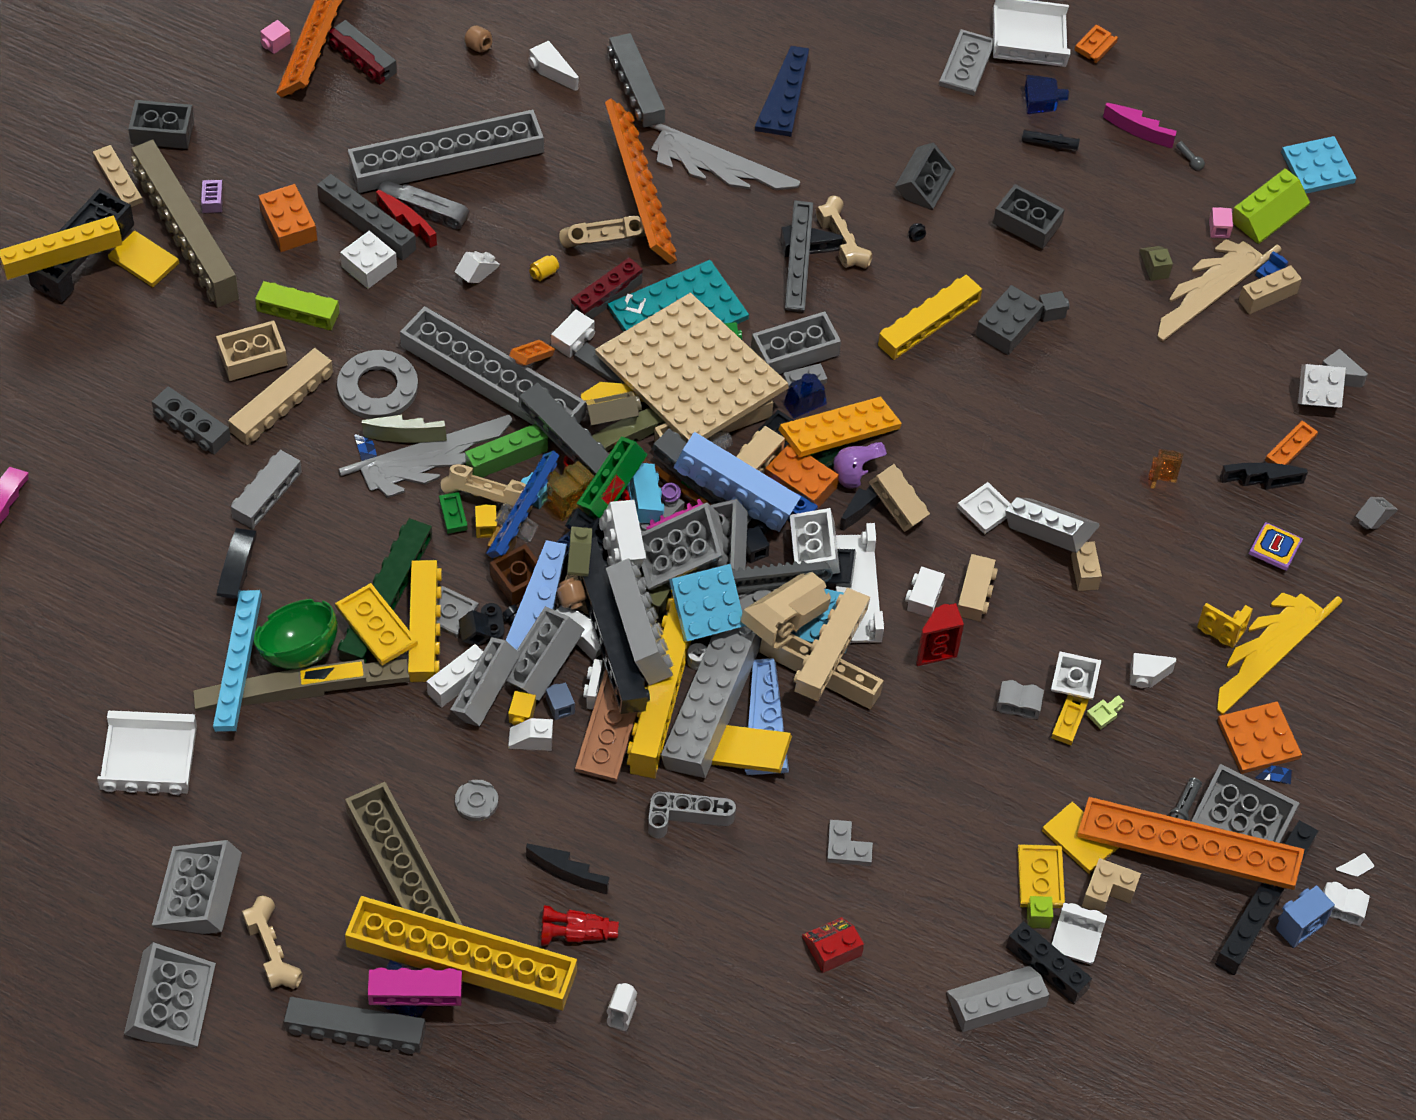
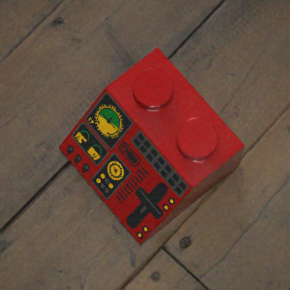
(834, 944)

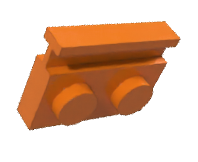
(1096, 43)

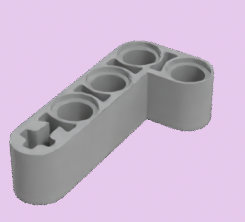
(692, 812)

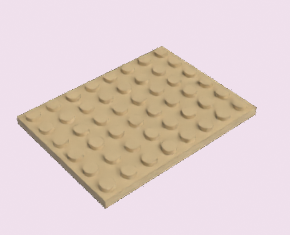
(691, 369)

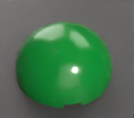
(297, 634)

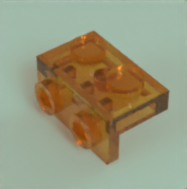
(1165, 466)

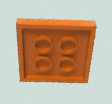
(1259, 737)

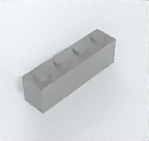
(266, 489)
(485, 681)

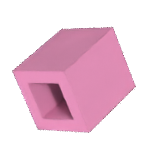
(275, 37)
(1220, 222)

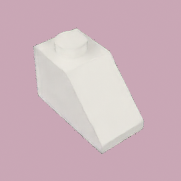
(1150, 669)
(532, 735)

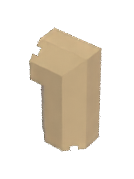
(787, 609)

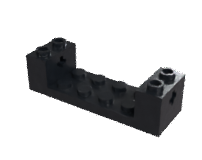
(57, 279)

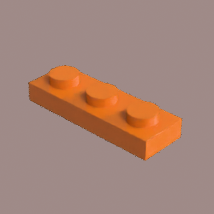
(531, 352)
(1292, 444)

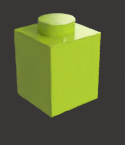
(1040, 912)

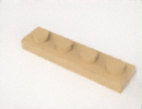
(117, 176)

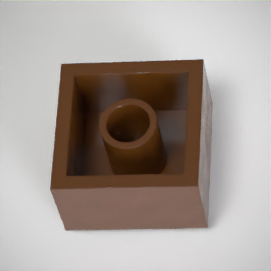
(513, 572)

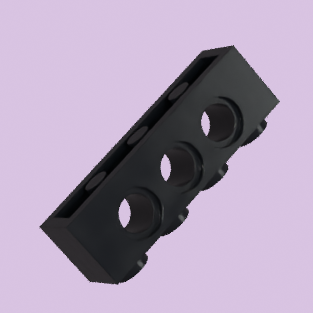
(1049, 962)

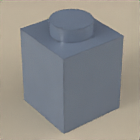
(560, 701)

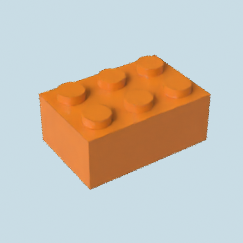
(287, 218)
(803, 475)

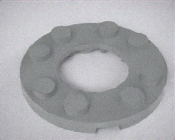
(387, 406)

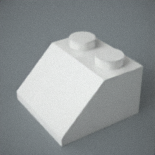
(1076, 675)

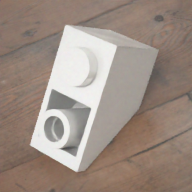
(476, 266)

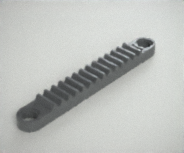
(774, 577)

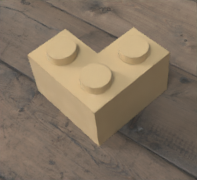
(1111, 881)

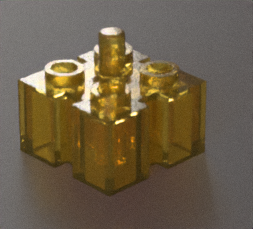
(567, 489)

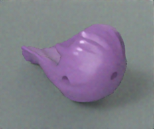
(850, 460)

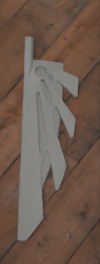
(722, 163)
(413, 460)

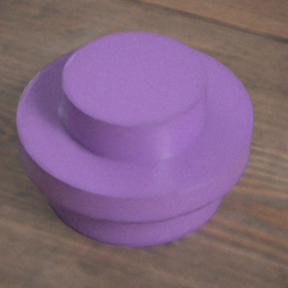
(670, 492)

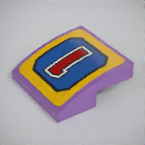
(1275, 546)

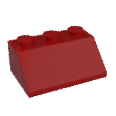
(941, 635)

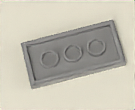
(967, 62)

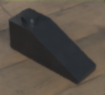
(820, 241)

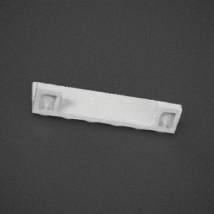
(865, 582)

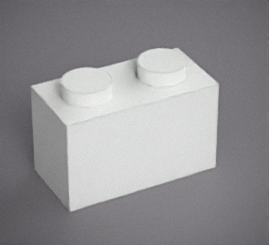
(573, 333)
(925, 591)

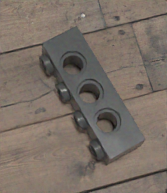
(202, 429)

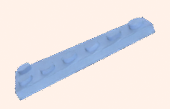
(539, 592)
(765, 703)

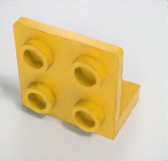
(1222, 626)

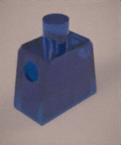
(1043, 94)
(805, 395)

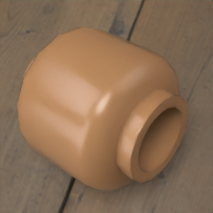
(478, 39)
(571, 593)

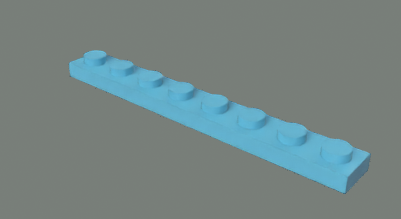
(237, 661)

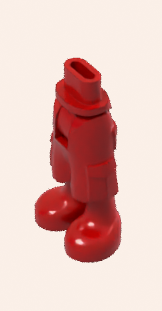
(578, 926)

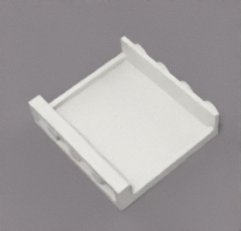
(1030, 32)
(148, 752)

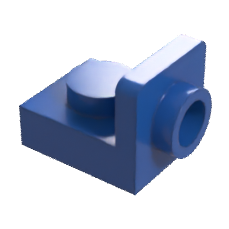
(1275, 263)

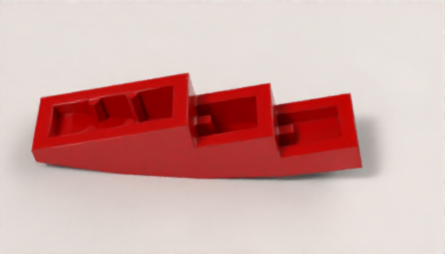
(406, 217)

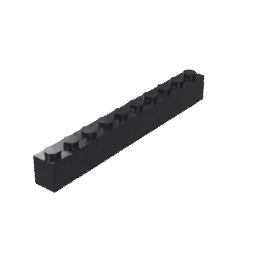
(611, 636)

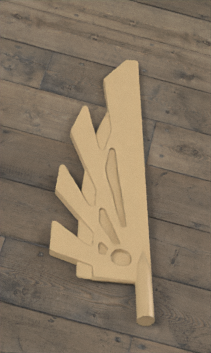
(1214, 283)

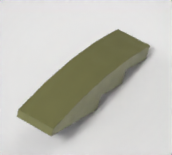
(630, 428)
(406, 431)

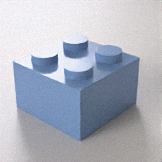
(1304, 915)

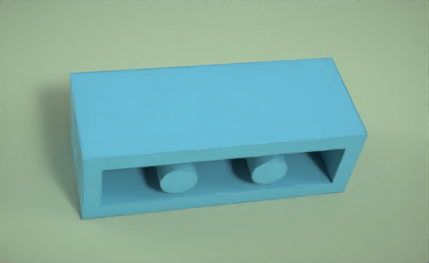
(646, 493)

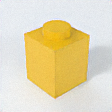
(485, 520)
(522, 707)

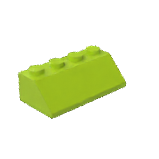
(1270, 206)

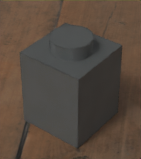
(1054, 306)

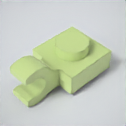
(1105, 713)

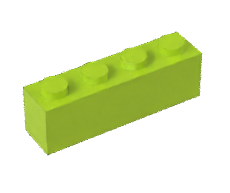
(297, 305)

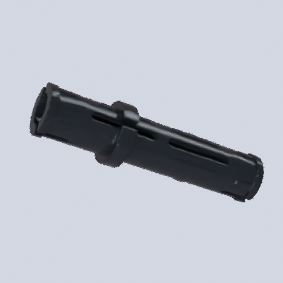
(1051, 140)

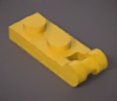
(1070, 719)

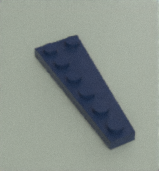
(782, 102)

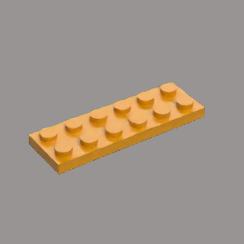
(839, 426)

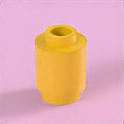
(544, 267)

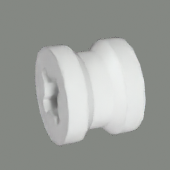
(693, 658)

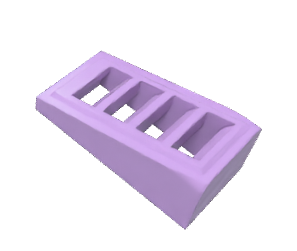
(214, 203)

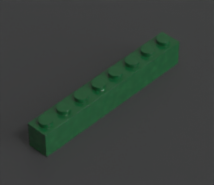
(391, 580)

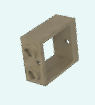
(613, 407)

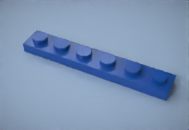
(526, 499)

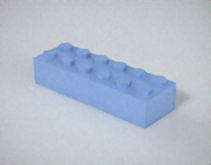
(735, 479)

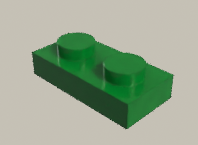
(453, 512)

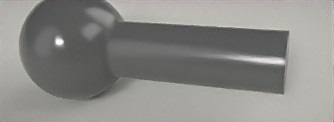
(1196, 163)

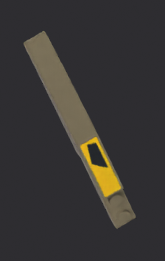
(309, 682)

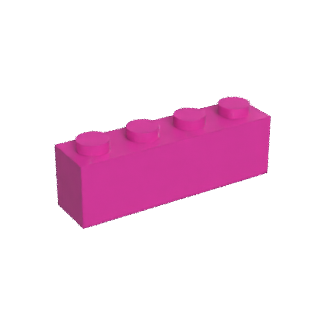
(415, 987)

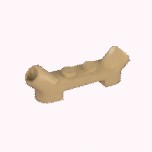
(602, 231)
(849, 252)
(461, 479)
(276, 971)

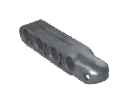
(428, 204)

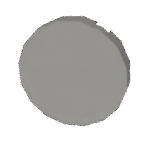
(476, 800)

